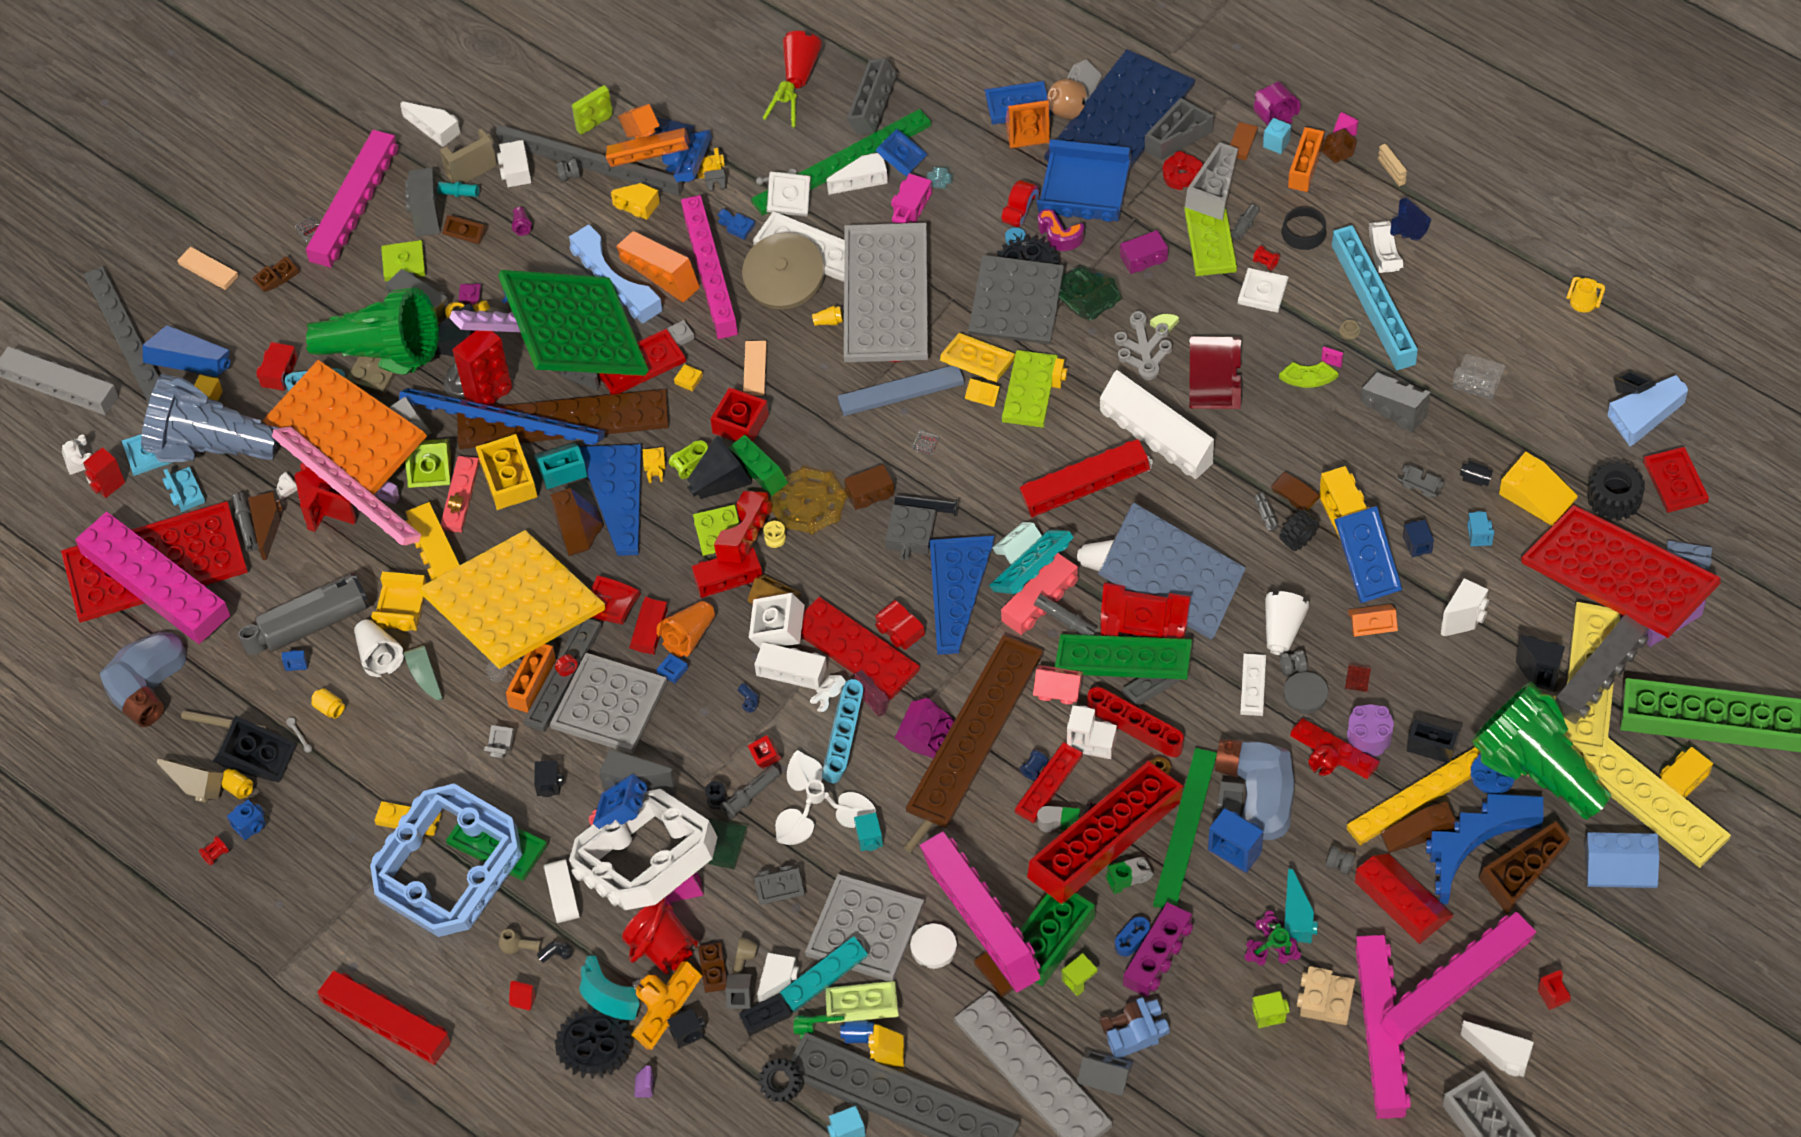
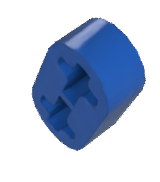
(1128, 933)

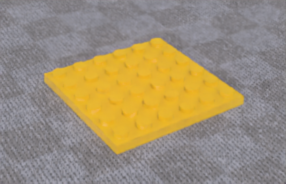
(512, 599)

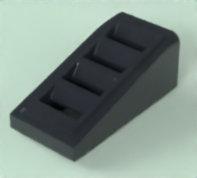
(1632, 383)

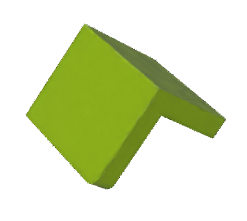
(1077, 973)

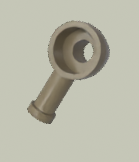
(515, 943)
(745, 951)

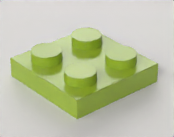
(592, 110)

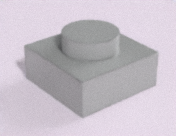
(681, 333)

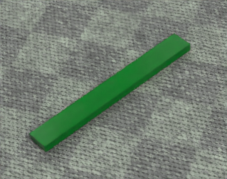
(1185, 828)

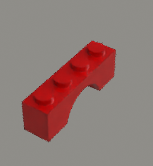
(735, 543)

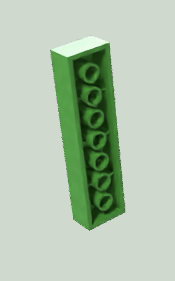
(1711, 715)

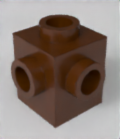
(1339, 146)

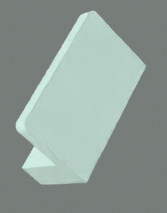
(1017, 541)

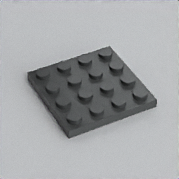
(1016, 299)

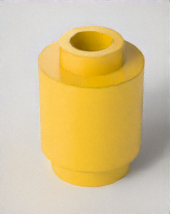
(327, 703)
(237, 783)

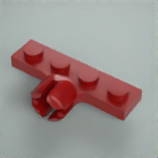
(1332, 751)

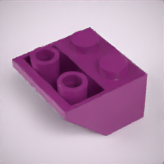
(924, 727)

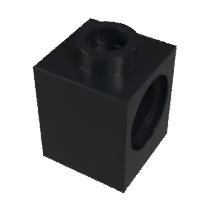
(686, 1028)

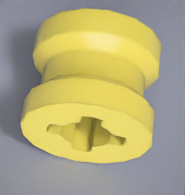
(770, 531)

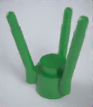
(806, 1024)

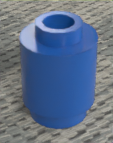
(856, 1031)

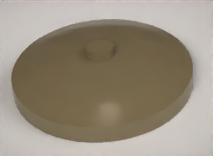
(783, 271)

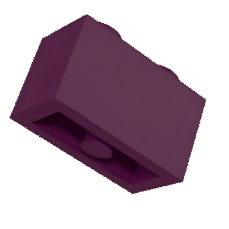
(1143, 252)

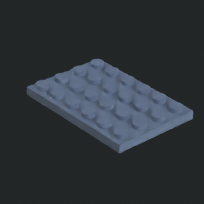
(1162, 560)

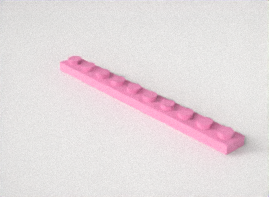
(346, 486)

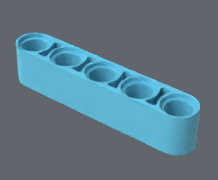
(839, 739)

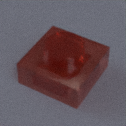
(1358, 678)

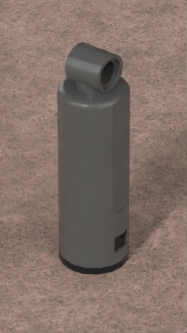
(304, 615)

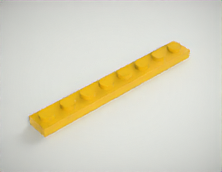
(1413, 798)

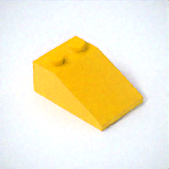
(1537, 489)

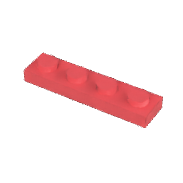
(462, 483)

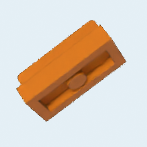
(1373, 620)

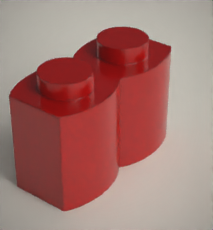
(899, 625)

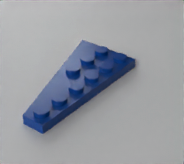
(617, 485)
(956, 579)

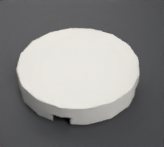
(933, 946)

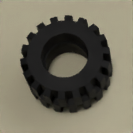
(1613, 504)

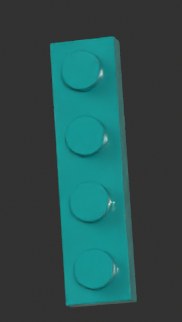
(824, 974)

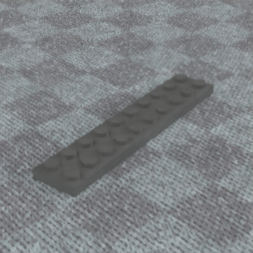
(895, 1094)

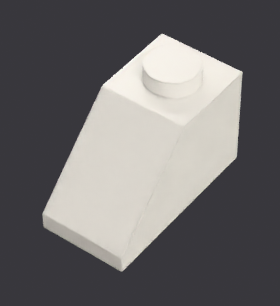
(776, 976)

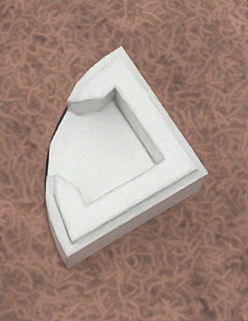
(285, 486)

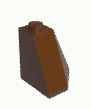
(576, 520)

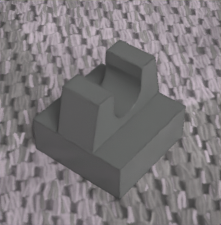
(715, 176)

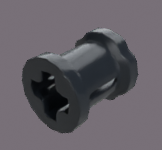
(715, 794)

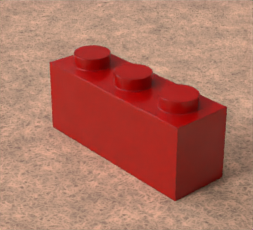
(718, 576)

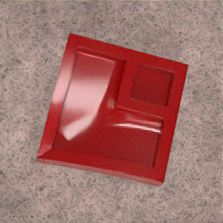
(617, 599)

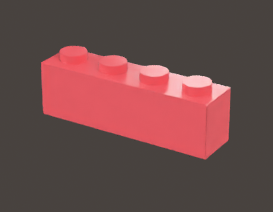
(1051, 582)

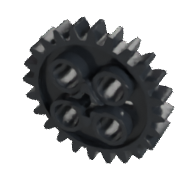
(1043, 252)
(592, 1043)

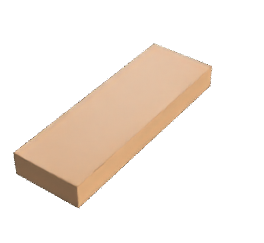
(208, 268)
(755, 368)

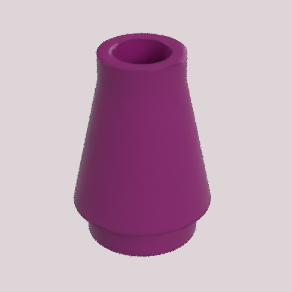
(521, 224)

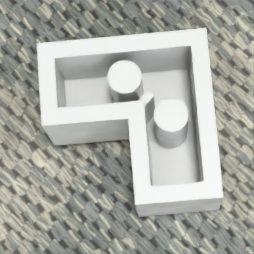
(1089, 735)

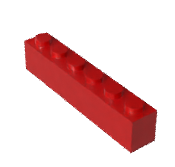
(1084, 478)
(384, 1017)

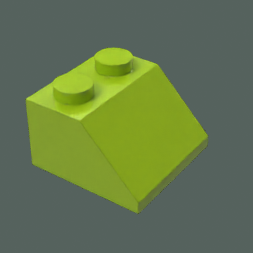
(429, 464)

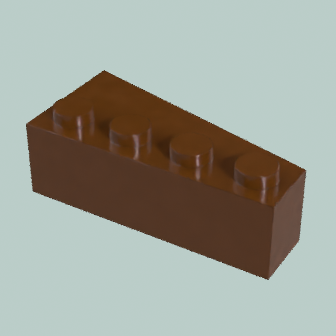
(1522, 867)

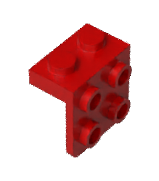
(323, 503)

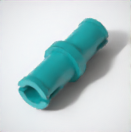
(458, 189)

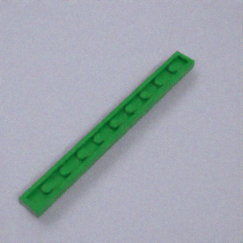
(908, 125)

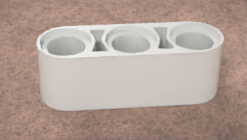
(561, 891)

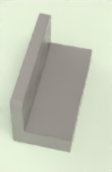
(1087, 75)

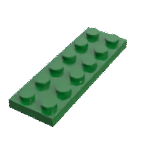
(1125, 656)

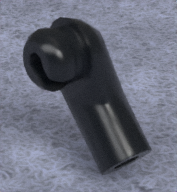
(555, 948)

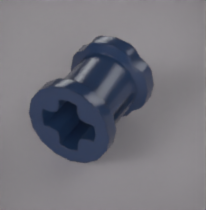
(1034, 765)

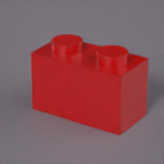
(276, 365)
(103, 473)

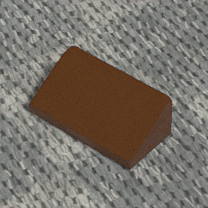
(464, 229)

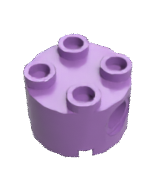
(1370, 729)

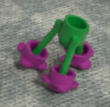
(1277, 938)

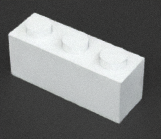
(790, 665)

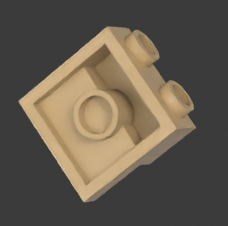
(1325, 996)

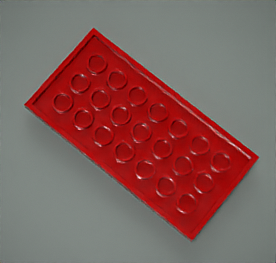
(197, 542)
(1621, 571)

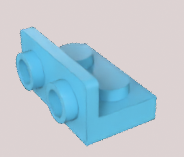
(184, 488)

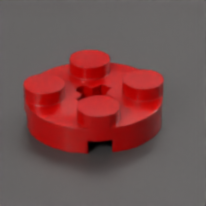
(1178, 162)

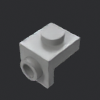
(500, 741)

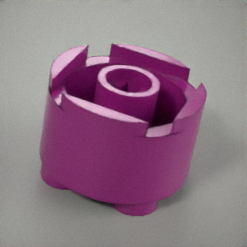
(1276, 103)

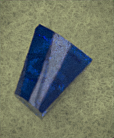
(1410, 222)

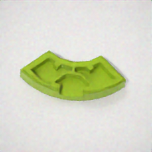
(1308, 375)

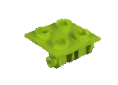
(710, 525)

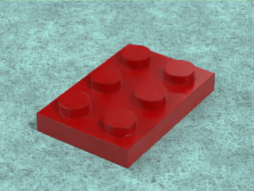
(1676, 479)

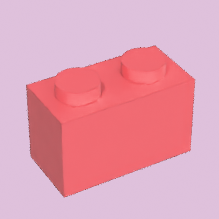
(1057, 684)

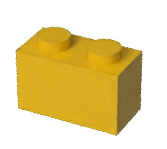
(1687, 772)

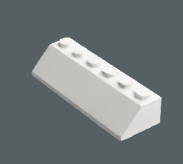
(1157, 425)

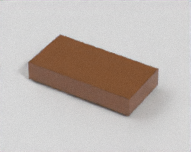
(1243, 139)

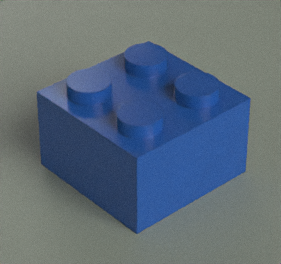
(1235, 840)

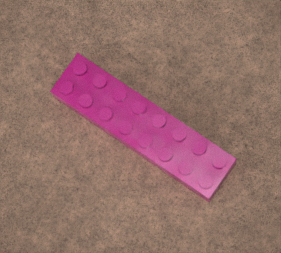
(152, 577)
(981, 911)

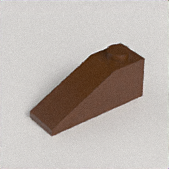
(266, 520)
(1419, 827)

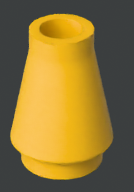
(829, 316)

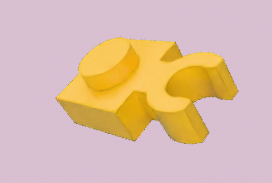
(654, 463)

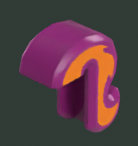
(1058, 237)

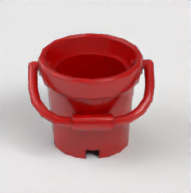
(659, 936)

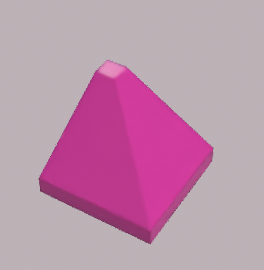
(1346, 122)
(1332, 357)

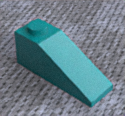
(1298, 912)

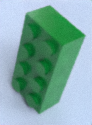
(1055, 930)

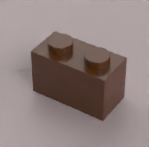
(869, 487)

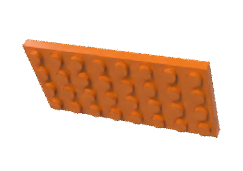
(347, 426)

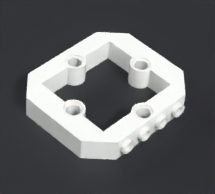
(668, 867)

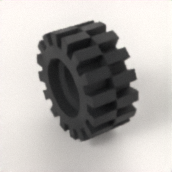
(1299, 530)
(794, 1080)

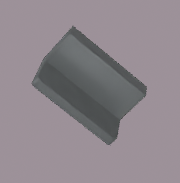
(1104, 1072)

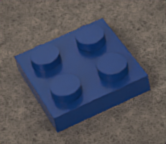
(901, 152)

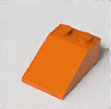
(1028, 124)

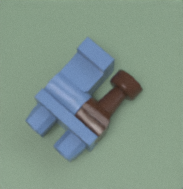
(1140, 1029)

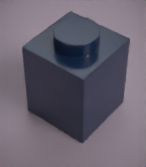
(1418, 538)

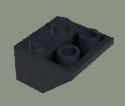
(1540, 661)
(1433, 737)

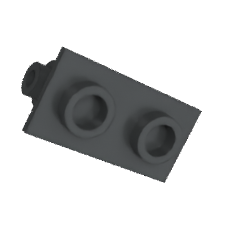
(1428, 486)

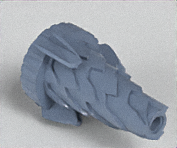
(186, 421)

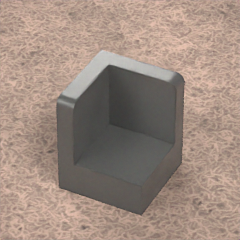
(1230, 797)

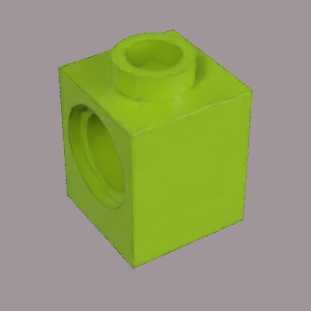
(1269, 1009)

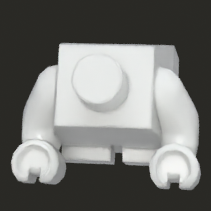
(74, 455)

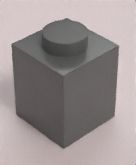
(738, 991)

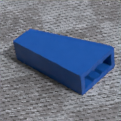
(185, 352)

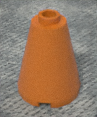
(685, 629)

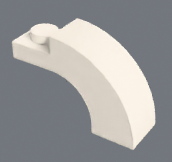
(1384, 247)

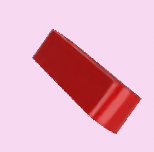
(1140, 730)

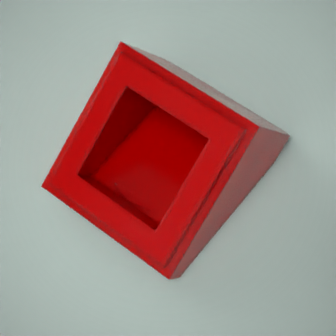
(521, 995)

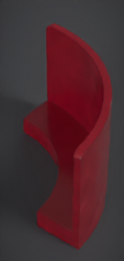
(1213, 373)

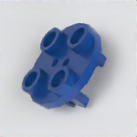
(1489, 780)

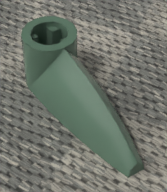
(422, 671)

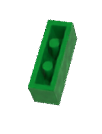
(758, 465)

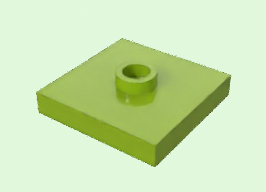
(403, 256)

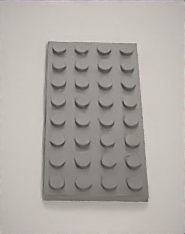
(885, 292)

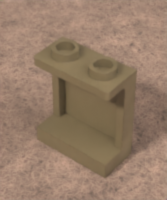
(470, 160)

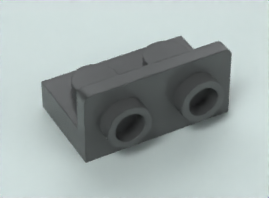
(779, 885)

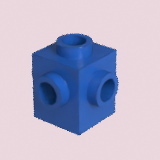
(247, 819)

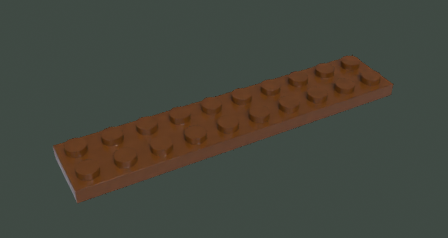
(609, 413)
(974, 731)

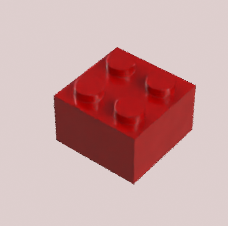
(739, 415)

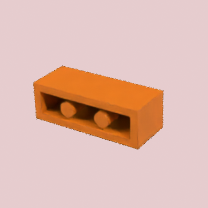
(639, 122)
(1306, 159)
(530, 678)

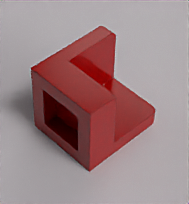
(1553, 990)

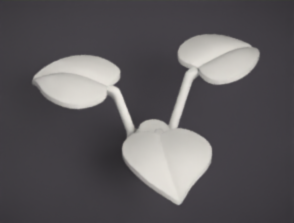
(806, 774)

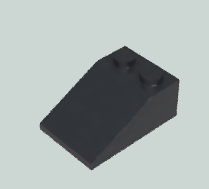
(254, 750)

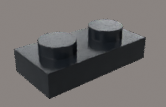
(764, 1015)

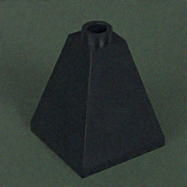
(451, 335)
(717, 472)

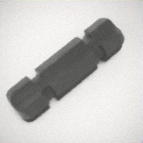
(1266, 511)

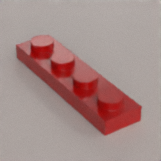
(1048, 782)

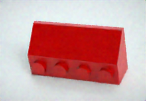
(1402, 896)

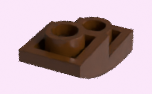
(279, 274)
(1295, 491)
(712, 967)

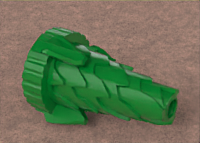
(398, 330)
(1531, 740)

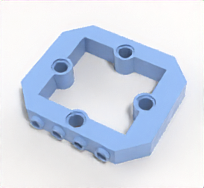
(416, 822)

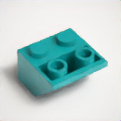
(561, 465)

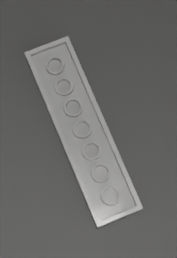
(1031, 1069)

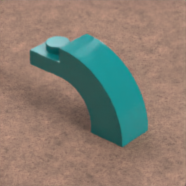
(606, 996)

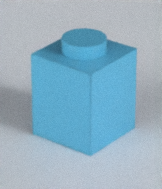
(1277, 136)
(846, 1124)

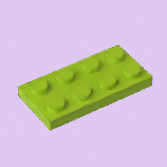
(1210, 243)
(1029, 389)

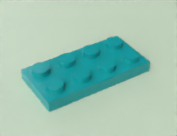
(1031, 561)

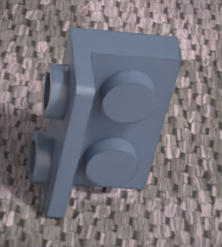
(1692, 553)

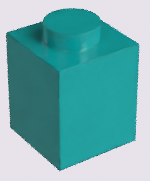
(868, 832)

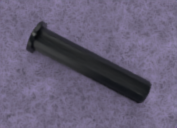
(937, 505)

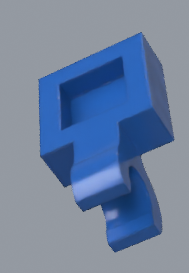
(738, 225)

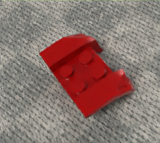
(1143, 613)

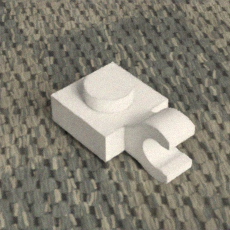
(830, 688)

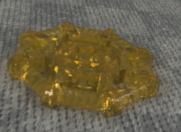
(809, 490)

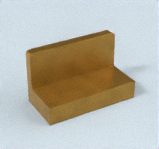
(766, 587)

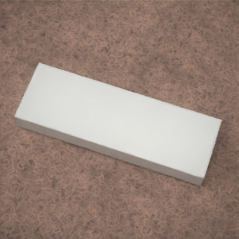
(1253, 684)

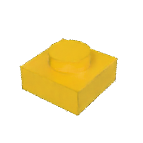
(1059, 373)
(688, 377)

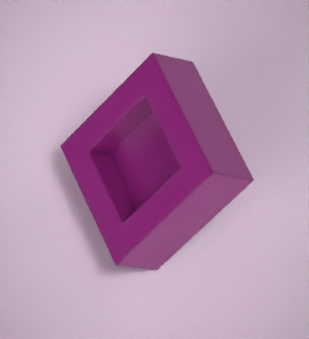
(469, 293)

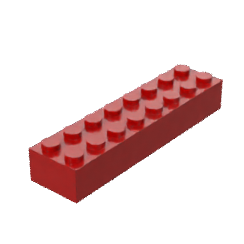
(1104, 832)

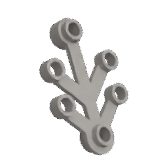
(1143, 348)

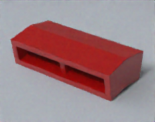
(645, 632)

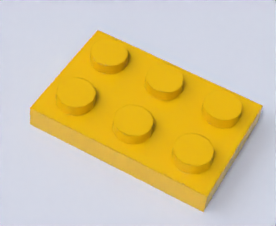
(977, 357)

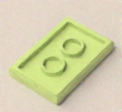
(862, 1001)

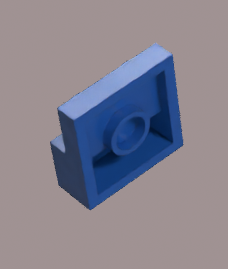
(620, 802)

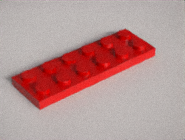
(856, 647)

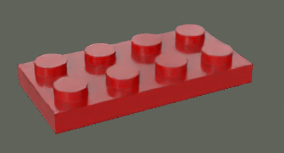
(660, 355)

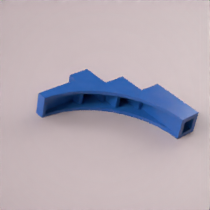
(1497, 816)

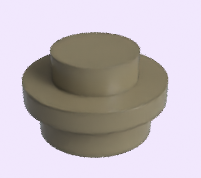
(1349, 329)

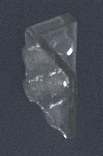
(1478, 376)

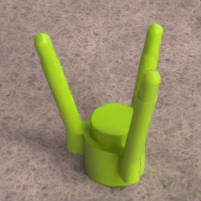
(784, 94)

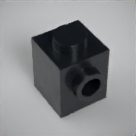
(547, 778)

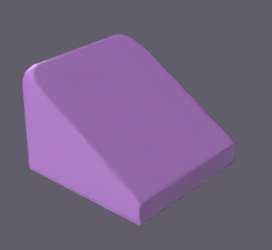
(644, 1083)

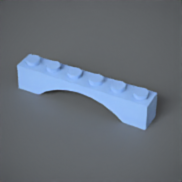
(639, 299)

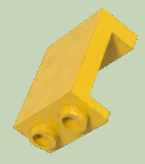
(399, 601)

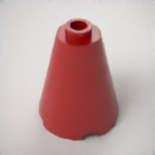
(800, 56)

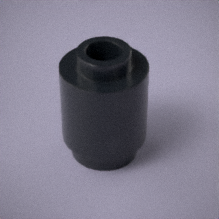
(1476, 473)

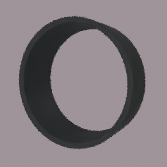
(1299, 242)

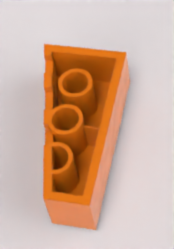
(659, 264)

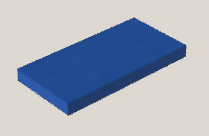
(1368, 554)

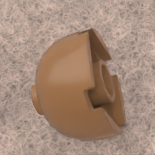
(1066, 98)

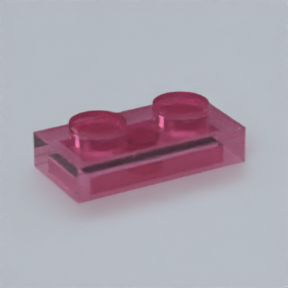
(871, 694)

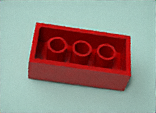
(482, 367)

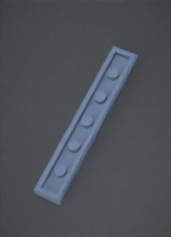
(900, 390)

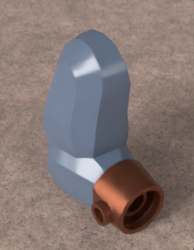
(139, 670)
(1267, 785)

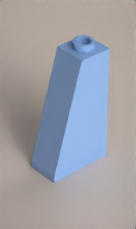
(1642, 412)

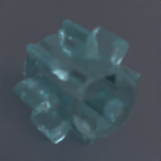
(939, 177)

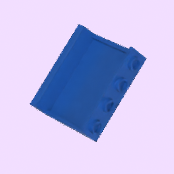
(1085, 180)

